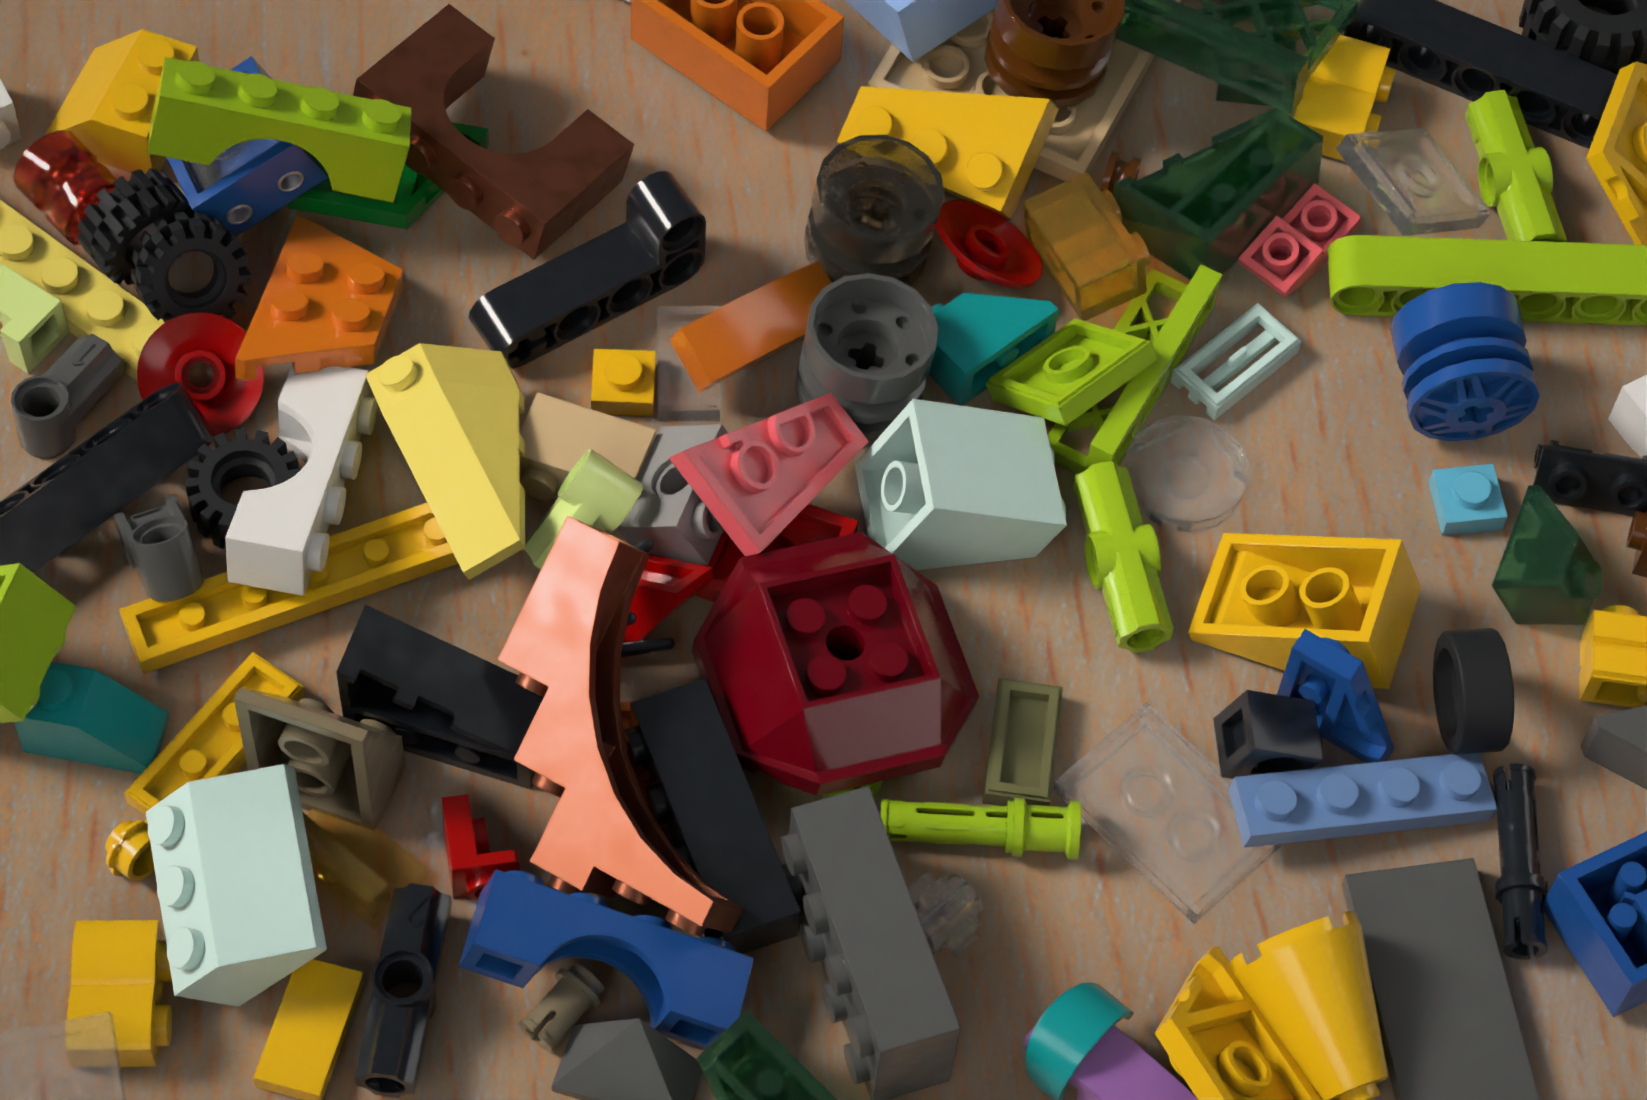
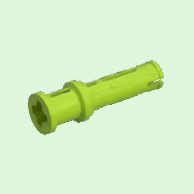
(1012, 826)

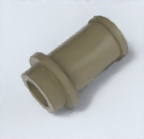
(564, 1005)

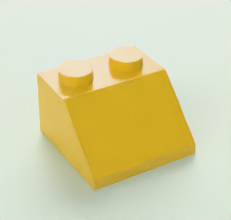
(116, 98)

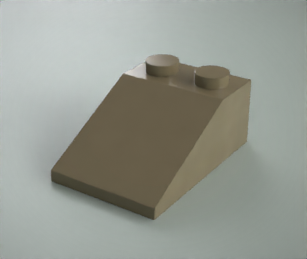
(337, 761)

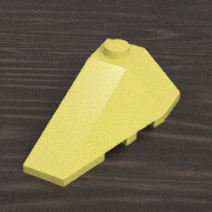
(462, 440)

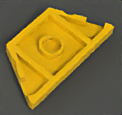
(1620, 150)
(1225, 1042)

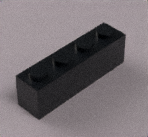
(711, 810)

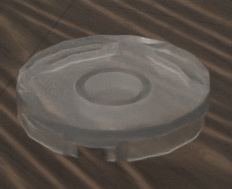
(1187, 472)

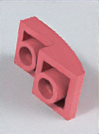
(1297, 245)

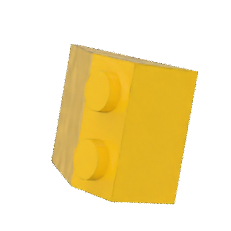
(1337, 587)

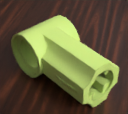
(591, 493)

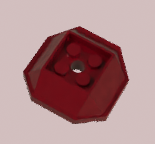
(826, 718)

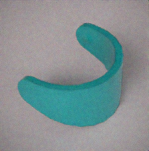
(1068, 1035)

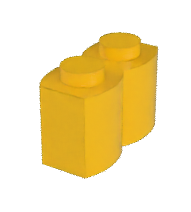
(1343, 92)
(122, 972)

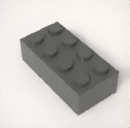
(869, 946)

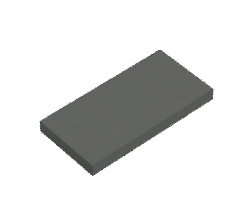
(1439, 984)

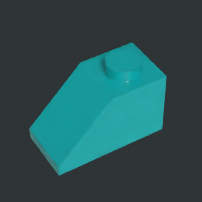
(984, 336)
(92, 721)

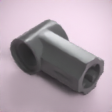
(53, 403)

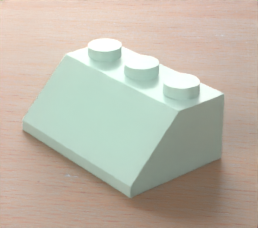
(235, 884)

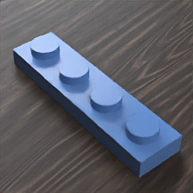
(1361, 799)

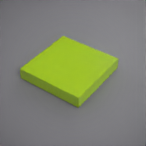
(1071, 371)

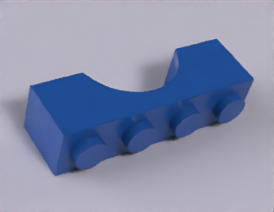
(687, 982)

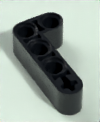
(600, 279)

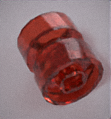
(62, 179)

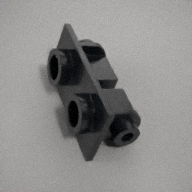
(1591, 479)

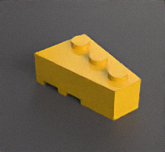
(975, 140)

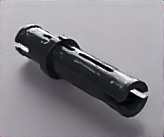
(1521, 884)

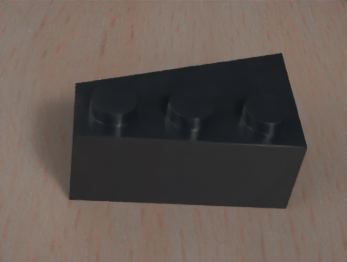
(436, 697)

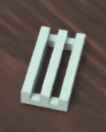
(1204, 390)

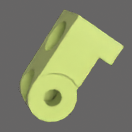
(29, 320)

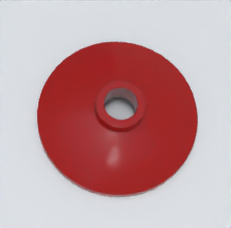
(988, 245)
(204, 339)

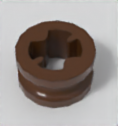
(1119, 170)

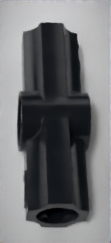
(395, 1025)

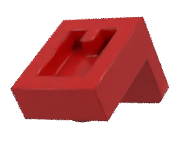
(468, 849)

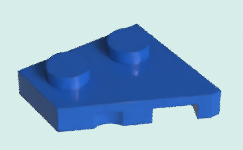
(1341, 694)

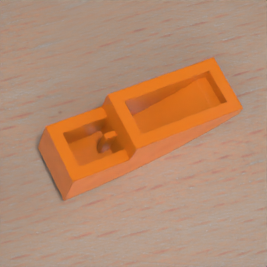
(749, 327)

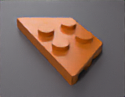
(321, 305)

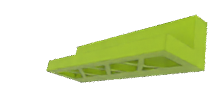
(1171, 340)

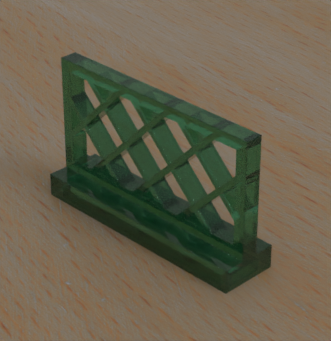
(1233, 56)

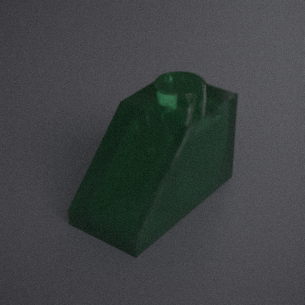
(1546, 567)

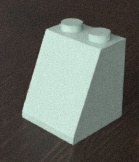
(960, 486)

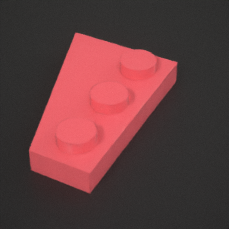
(771, 469)

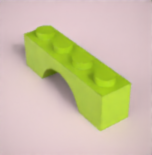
(212, 108)

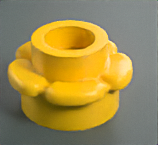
(130, 851)

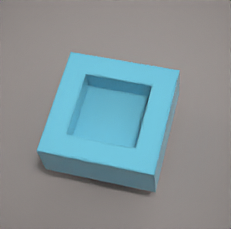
(1467, 499)

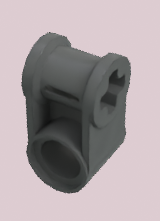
(161, 550)

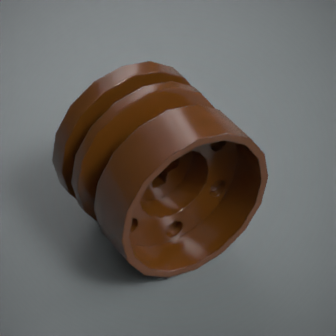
(1052, 47)

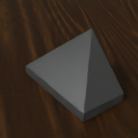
(625, 1063)

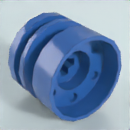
(1464, 361)

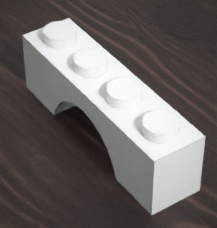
(283, 529)

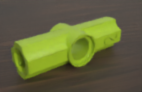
(1513, 171)
(1122, 557)

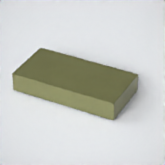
(1023, 743)

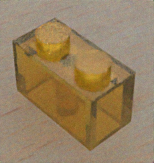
(1087, 246)

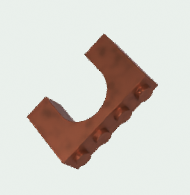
(520, 195)

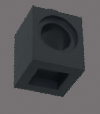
(1267, 735)

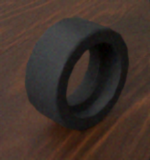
(1473, 691)

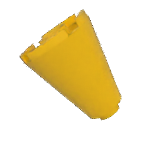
(1321, 1004)

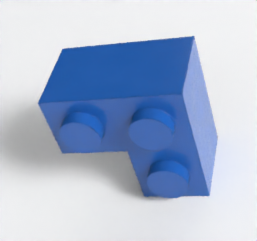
(1603, 921)

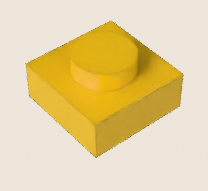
(623, 382)

